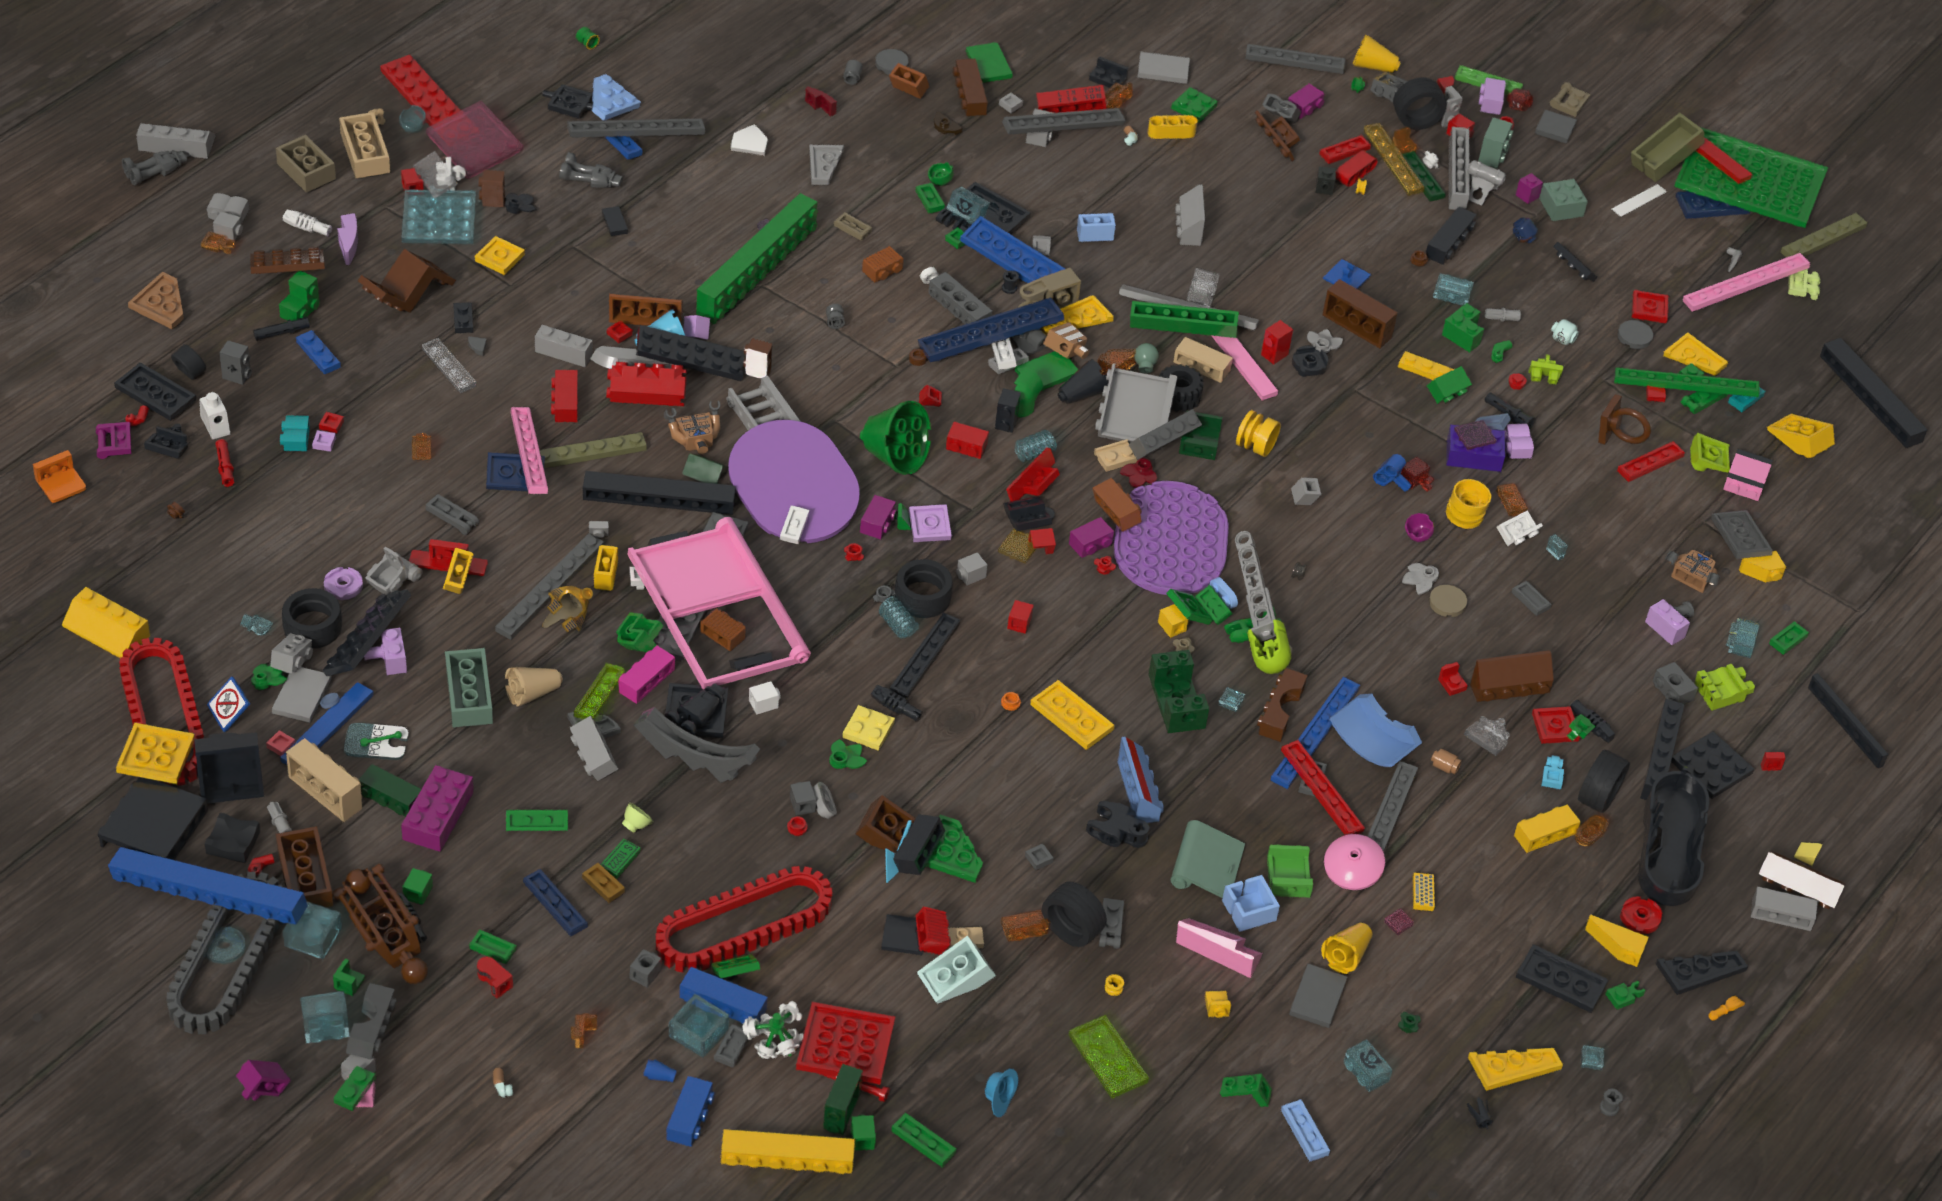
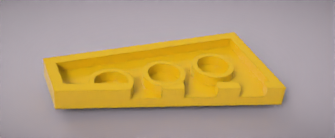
(1083, 314)
(1511, 1067)

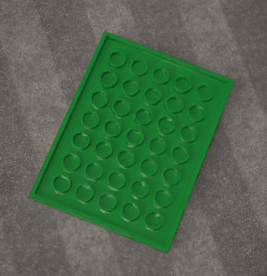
(1779, 183)

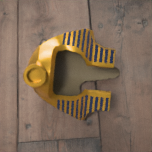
(568, 604)

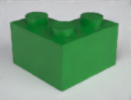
(302, 297)
(1463, 328)

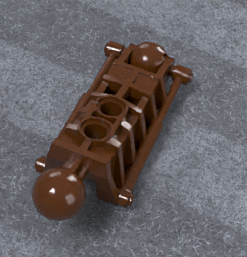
(399, 922)

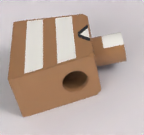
(1067, 341)

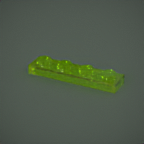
(599, 692)

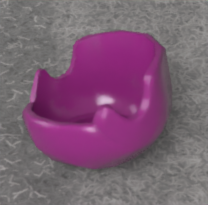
(1419, 527)

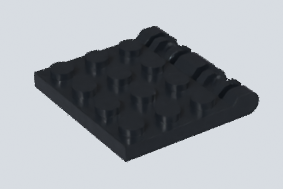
(1000, 212)

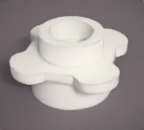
(1430, 160)

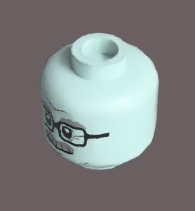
(1565, 332)

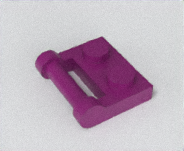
(120, 439)

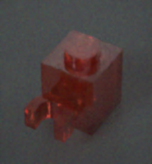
(1417, 473)

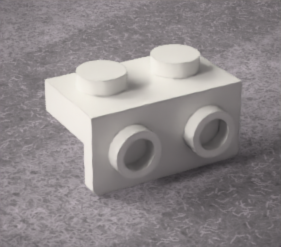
(1518, 528)

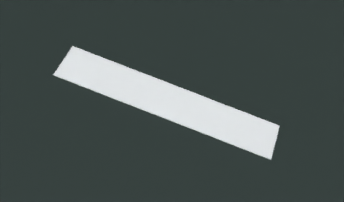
(1639, 200)

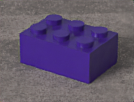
(1483, 458)

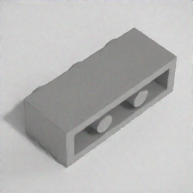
(563, 345)
(593, 748)
(1784, 908)

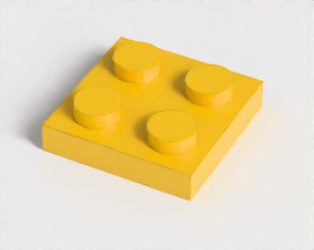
(499, 255)

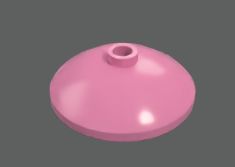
(1358, 871)

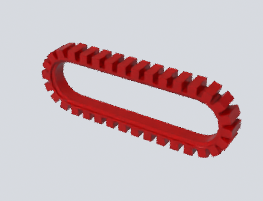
(176, 660)
(740, 898)

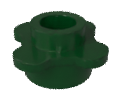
(1406, 1026)

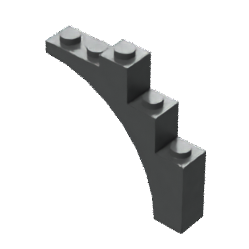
(695, 752)

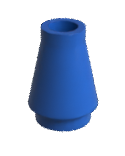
(658, 1071)

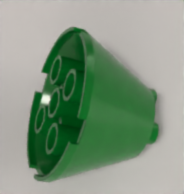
(899, 436)

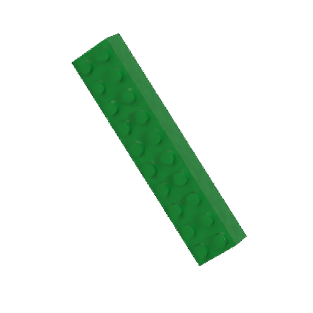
(756, 258)

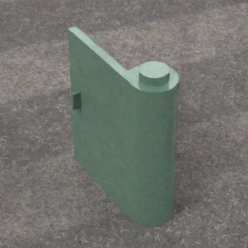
(1207, 859)

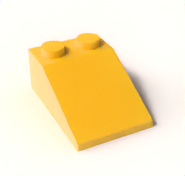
(1803, 434)

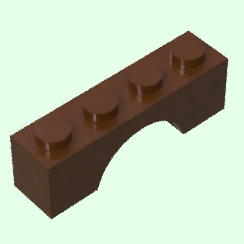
(1275, 720)

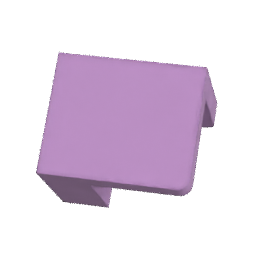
(696, 327)

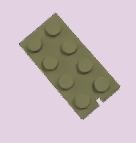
(1667, 147)

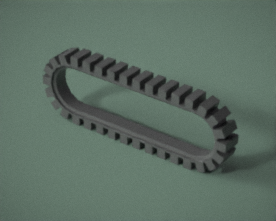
(238, 984)

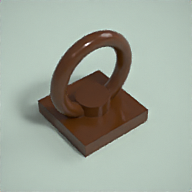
(1612, 419)

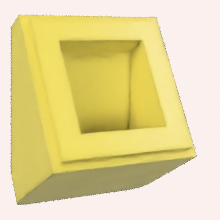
(1808, 852)

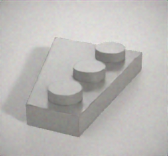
(824, 162)

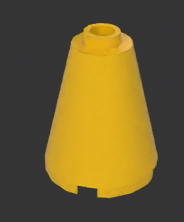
(1375, 56)
(1347, 947)

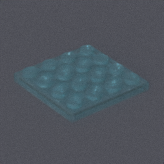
(439, 219)

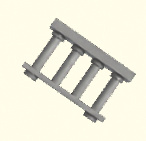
(774, 400)

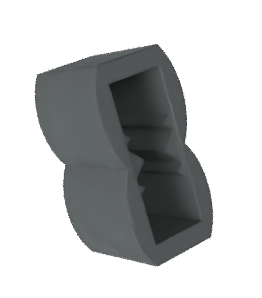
(1280, 107)

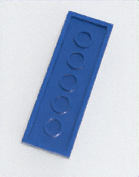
(1008, 251)

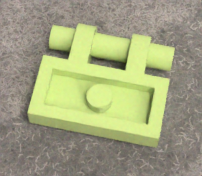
(1799, 287)

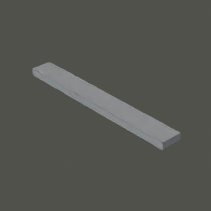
(1152, 297)

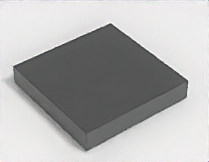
(1555, 126)

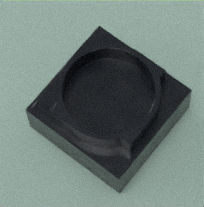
(229, 767)

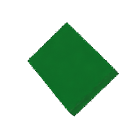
(990, 62)
(1051, 368)

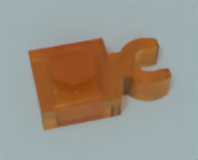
(215, 242)

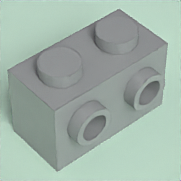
(291, 653)

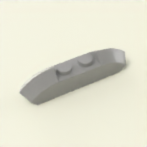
(609, 356)

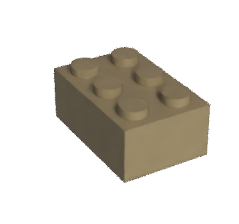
(305, 163)

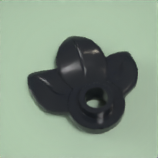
(516, 203)

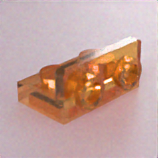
(1024, 925)

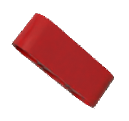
(1355, 168)

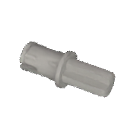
(1503, 314)
(279, 819)

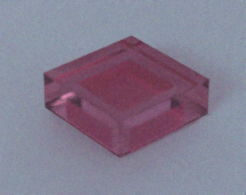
(1399, 921)

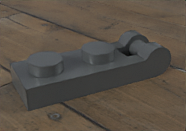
(452, 514)
(1113, 928)

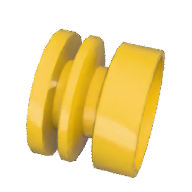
(1258, 433)
(1468, 503)

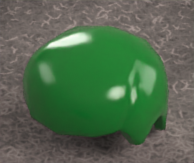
(941, 174)

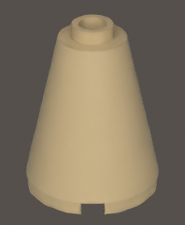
(530, 683)

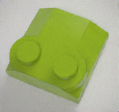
(1709, 454)

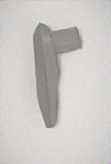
(1736, 255)

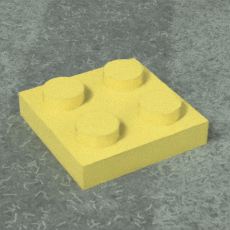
(868, 727)

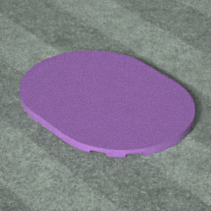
(798, 467)
(1177, 542)

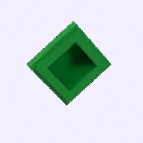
(903, 518)

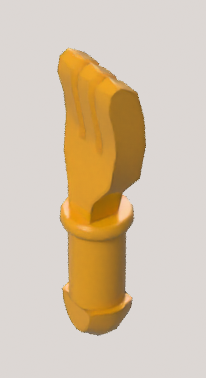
(1731, 1004)

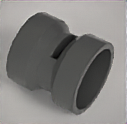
(835, 316)

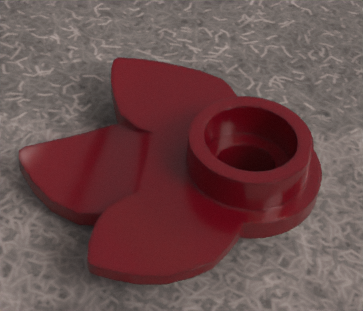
(1139, 473)

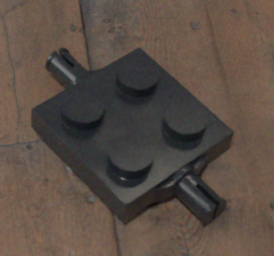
(569, 101)

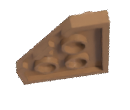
(160, 301)

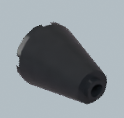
(1083, 383)

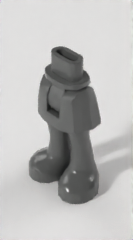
(161, 162)
(598, 175)

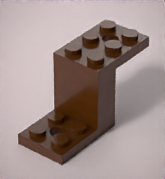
(406, 281)

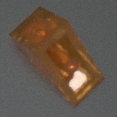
(1121, 358)

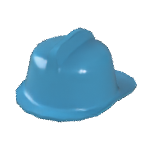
(1001, 1089)

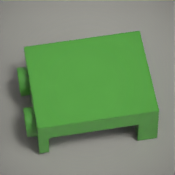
(1289, 871)

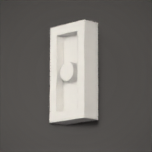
(794, 524)

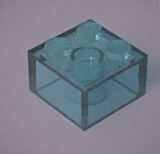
(313, 931)
(324, 1017)
(698, 1025)

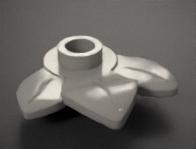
(1324, 341)
(1419, 576)

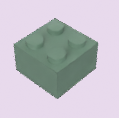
(1496, 143)
(1563, 200)

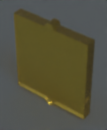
(1017, 546)

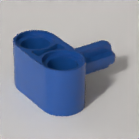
(1390, 471)

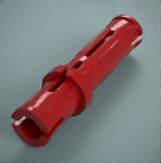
(225, 467)

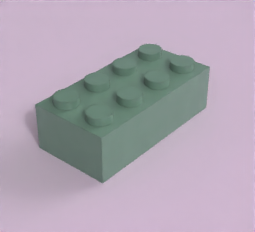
(468, 687)

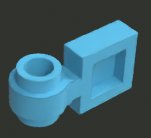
(1553, 772)

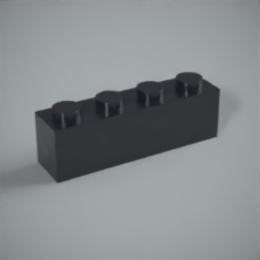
(1451, 235)

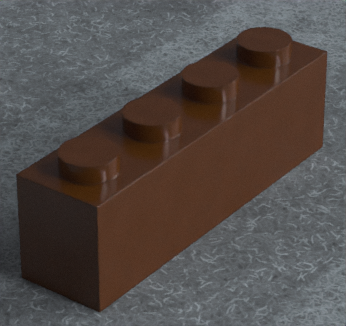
(970, 87)

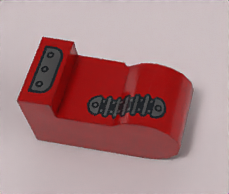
(495, 975)

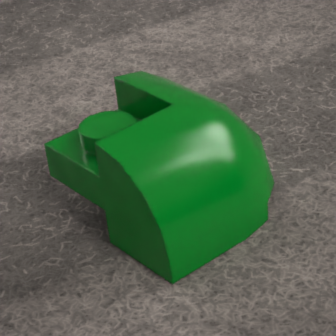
(1030, 386)
(638, 632)

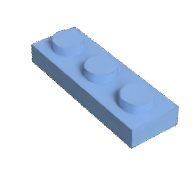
(1305, 1130)

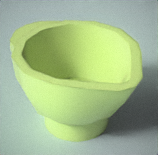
(636, 818)

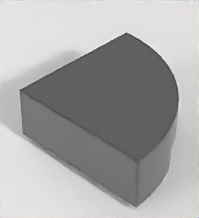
(477, 344)

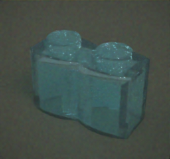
(1743, 637)

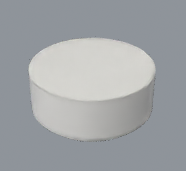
(928, 274)

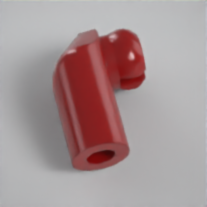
(138, 419)

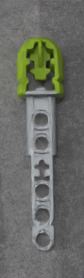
(1264, 627)

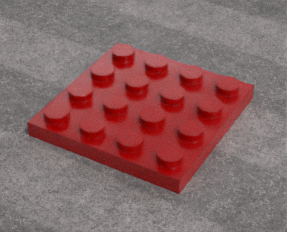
(845, 1037)

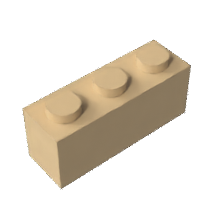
(1203, 359)

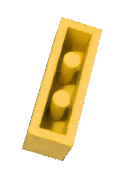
(1546, 828)

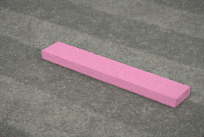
(1247, 367)

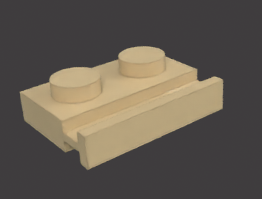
(1115, 455)

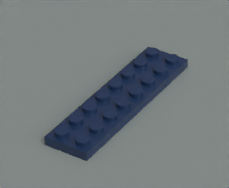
(990, 329)

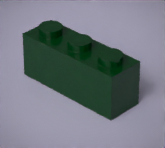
(388, 790)

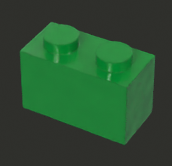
(1448, 385)

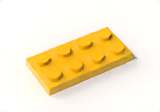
(1072, 714)

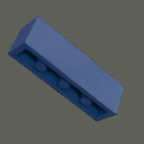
(728, 997)

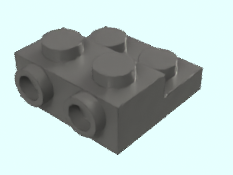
(1387, 85)

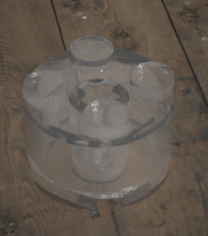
(1203, 287)

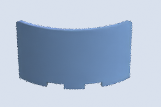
(1372, 734)

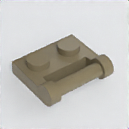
(1574, 103)

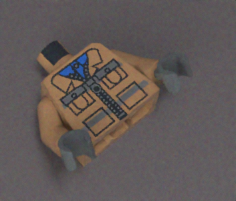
(695, 430)
(1694, 569)

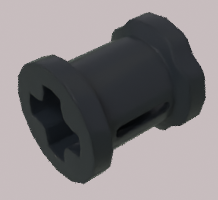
(1010, 279)

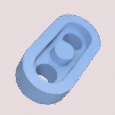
(1224, 592)

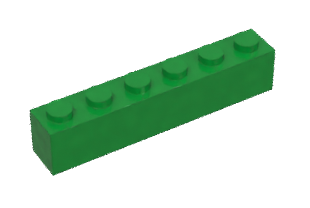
(1184, 319)

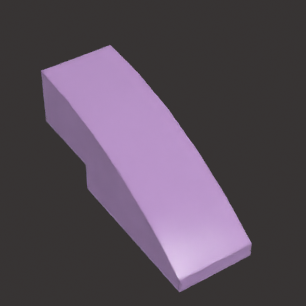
(348, 237)

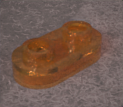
(1588, 833)

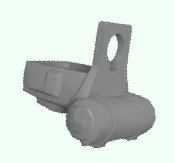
(1485, 178)
(391, 572)

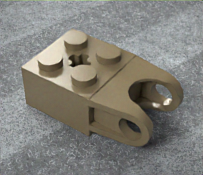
(1060, 286)

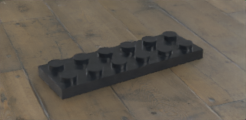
(690, 353)
(366, 632)

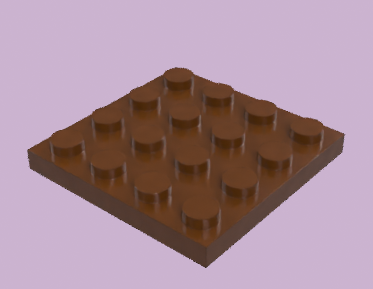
(287, 261)

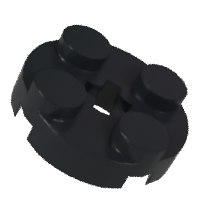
(1306, 368)

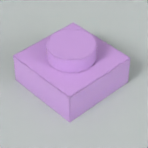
(324, 440)

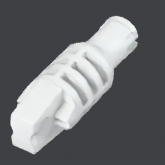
(306, 222)

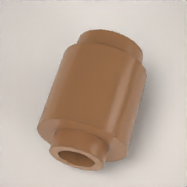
(1446, 761)

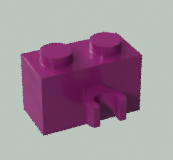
(262, 1079)

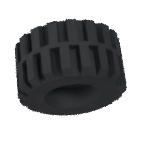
(1188, 387)

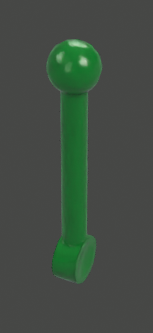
(364, 741)

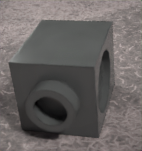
(645, 968)

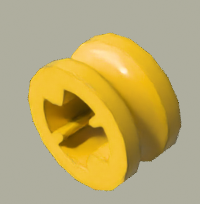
(1361, 186)
(1118, 981)

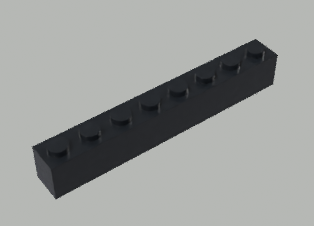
(1873, 393)
(659, 492)

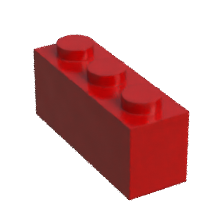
(564, 395)

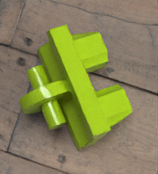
(1547, 368)

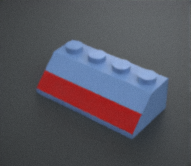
(1139, 781)

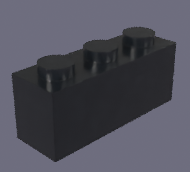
(919, 844)

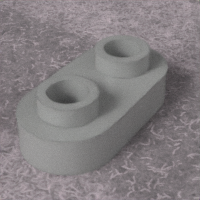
(824, 801)

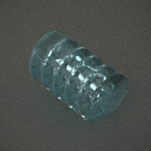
(1034, 445)
(898, 618)

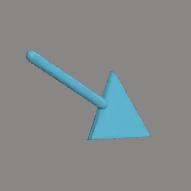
(891, 869)

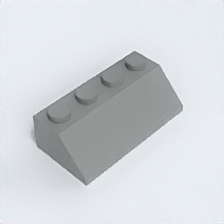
(164, 138)

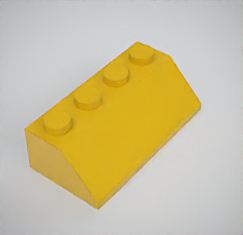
(105, 622)

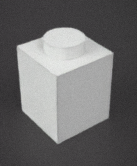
(764, 697)

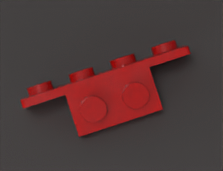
(1034, 477)
(440, 557)

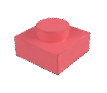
(280, 743)

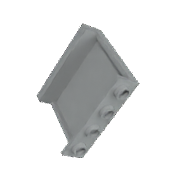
(1134, 404)

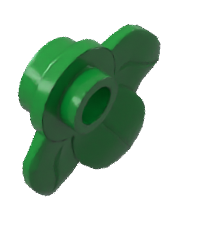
(266, 676)
(846, 756)

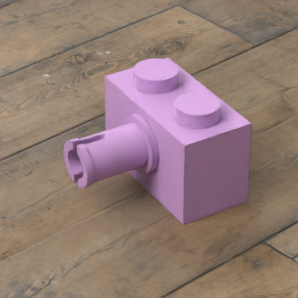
(391, 651)

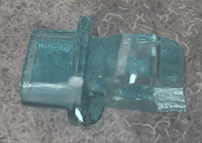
(254, 622)

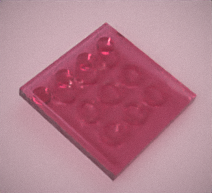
(474, 139)

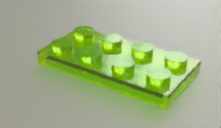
(1108, 1056)

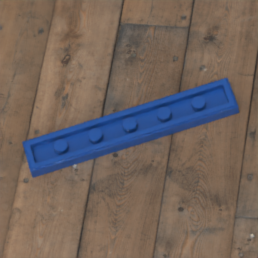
(335, 717)

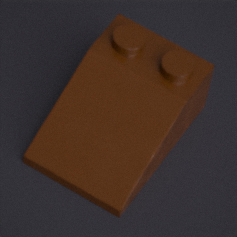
(884, 824)

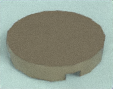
(1448, 600)

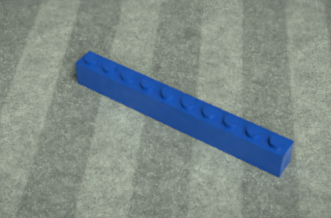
(208, 886)

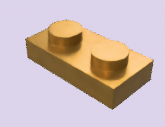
(603, 882)

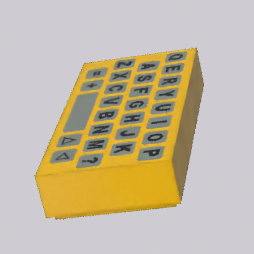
(1423, 891)

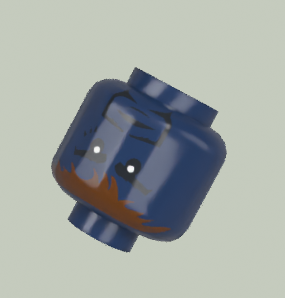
(1525, 230)

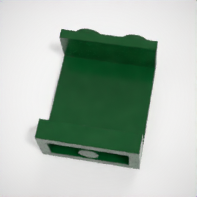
(1204, 439)

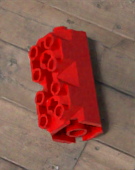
(646, 384)

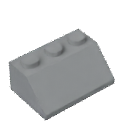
(1190, 217)

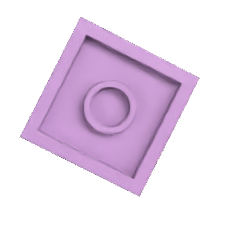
(930, 523)

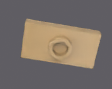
(973, 933)

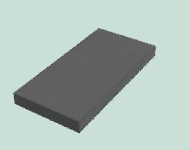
(1741, 534)

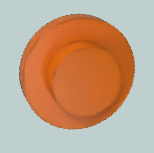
(1010, 701)

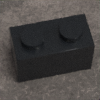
(1007, 410)

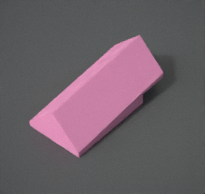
(1218, 946)

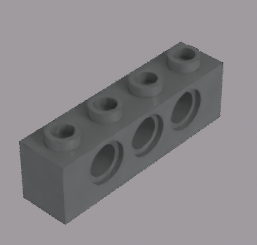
(957, 299)

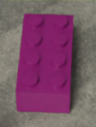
(437, 808)

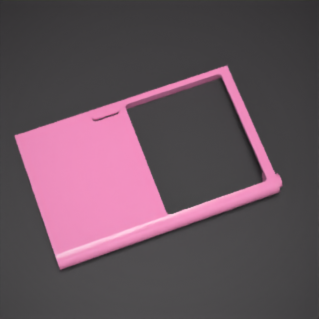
(709, 573)

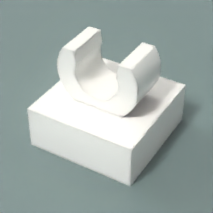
(635, 579)

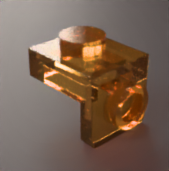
(1403, 141)
(421, 447)
(582, 1022)

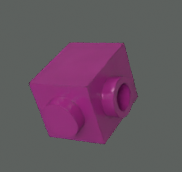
(1529, 188)

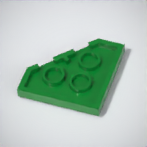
(955, 853)

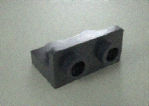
(1108, 73)

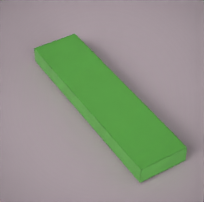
(1477, 78)

